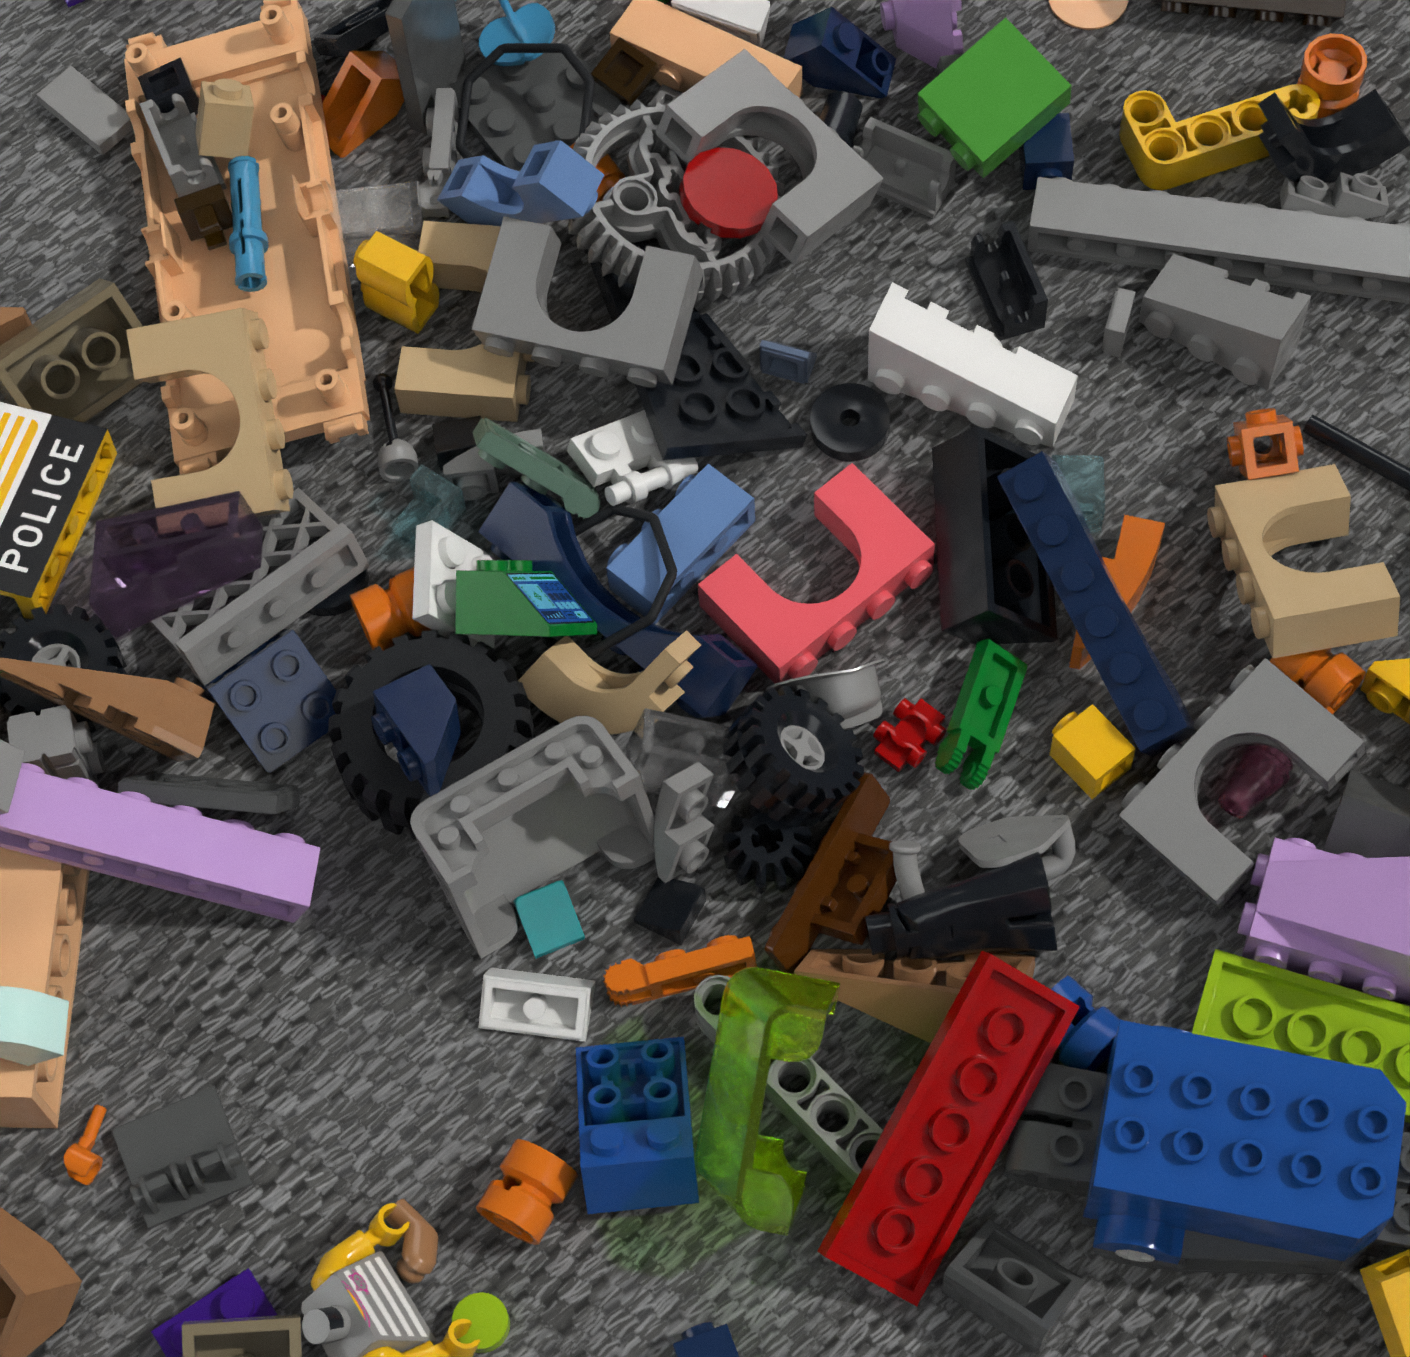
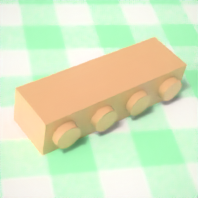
(691, 48)

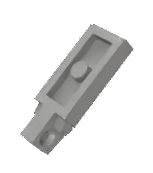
(442, 155)

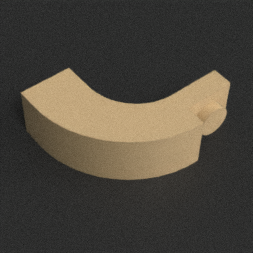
(571, 684)

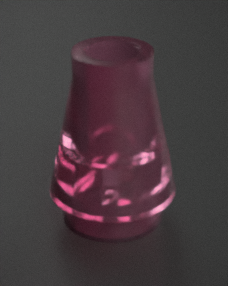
(1256, 778)

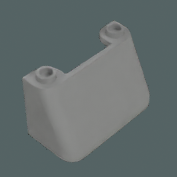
(532, 821)

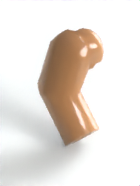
(419, 1243)

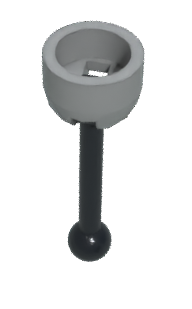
(397, 457)

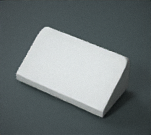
(738, 17)
(536, 1004)

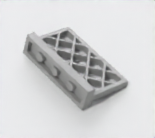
(267, 602)

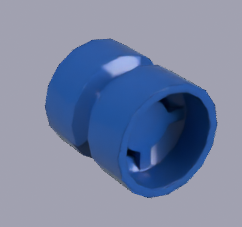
(1090, 1032)

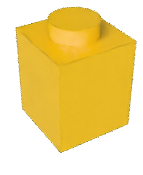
(1091, 750)

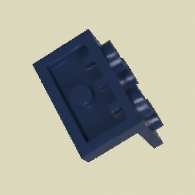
(275, 699)

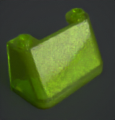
(759, 1020)

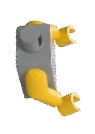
(365, 1309)

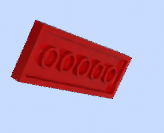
(948, 1128)

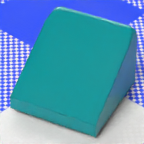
(548, 919)

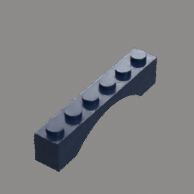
(541, 530)
(1097, 609)

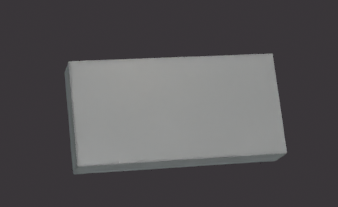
(86, 110)

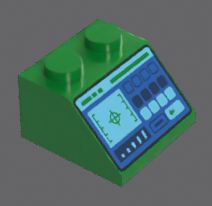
(516, 601)

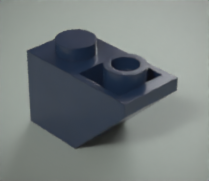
(839, 55)
(421, 723)

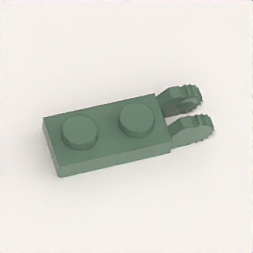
(538, 468)

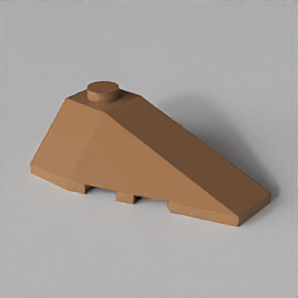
(34, 1288)

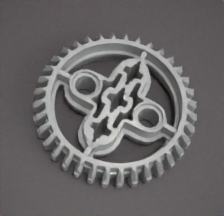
(650, 206)

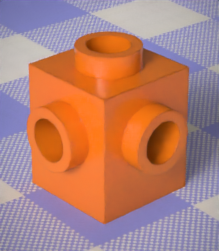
(1278, 458)

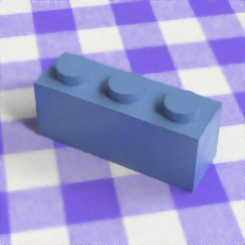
(699, 529)

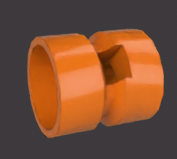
(1334, 70)
(388, 611)
(1323, 675)
(527, 1191)

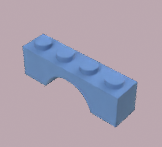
(548, 188)

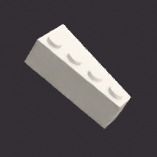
(966, 371)

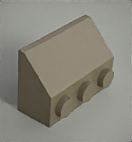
(73, 356)

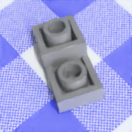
(1351, 196)
(479, 477)
(679, 826)

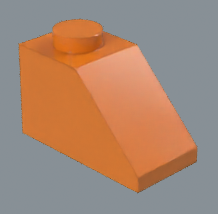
(361, 99)

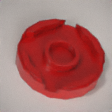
(728, 192)

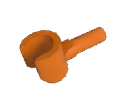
(78, 1159)

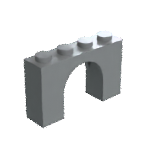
(751, 101)
(639, 343)
(1261, 711)

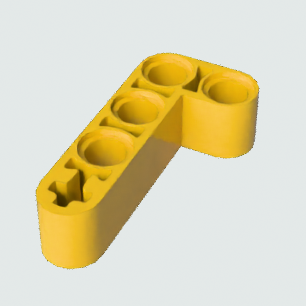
(1182, 141)

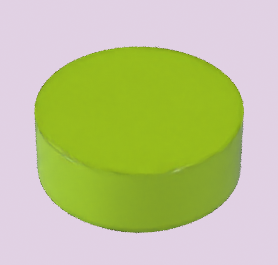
(488, 1320)

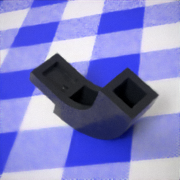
(1324, 147)

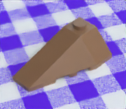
(144, 709)
(902, 990)

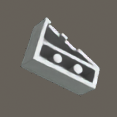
(1224, 319)

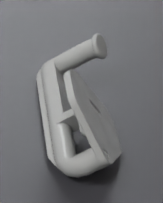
(997, 846)

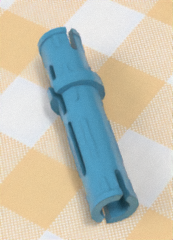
(248, 239)

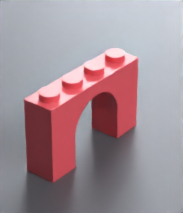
(792, 635)

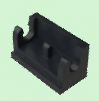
(1007, 283)

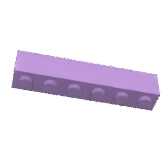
(159, 844)

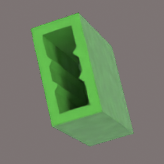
(993, 99)

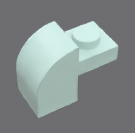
(31, 1025)

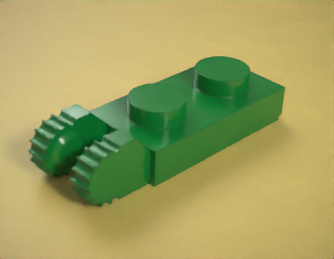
(981, 713)

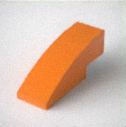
(1130, 569)

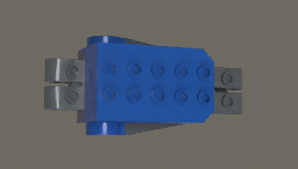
(1222, 1155)

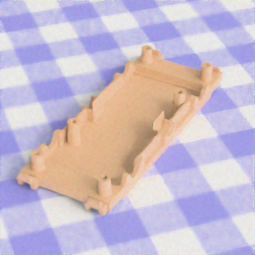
(308, 285)

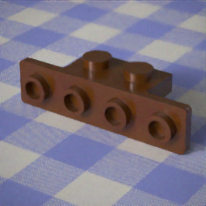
(843, 882)

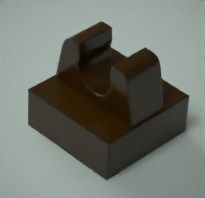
(624, 71)
(206, 215)

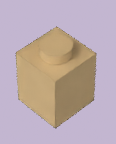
(224, 119)

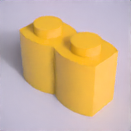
(396, 281)

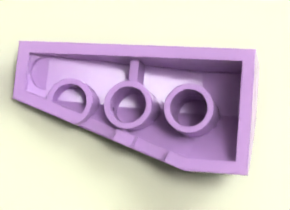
(924, 27)

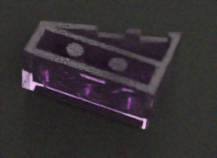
(170, 557)

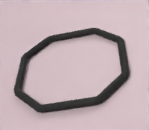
(522, 48)
(663, 591)

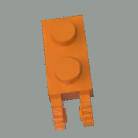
(677, 970)

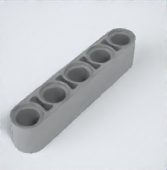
(808, 1106)

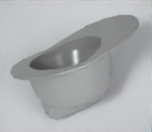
(849, 692)

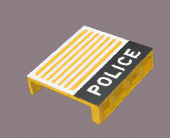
(47, 493)

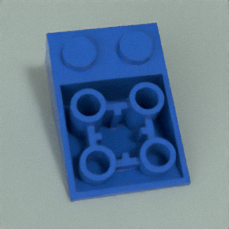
(635, 1126)

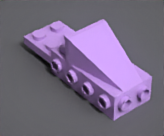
(1332, 917)

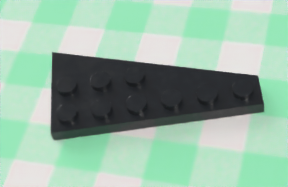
(713, 397)

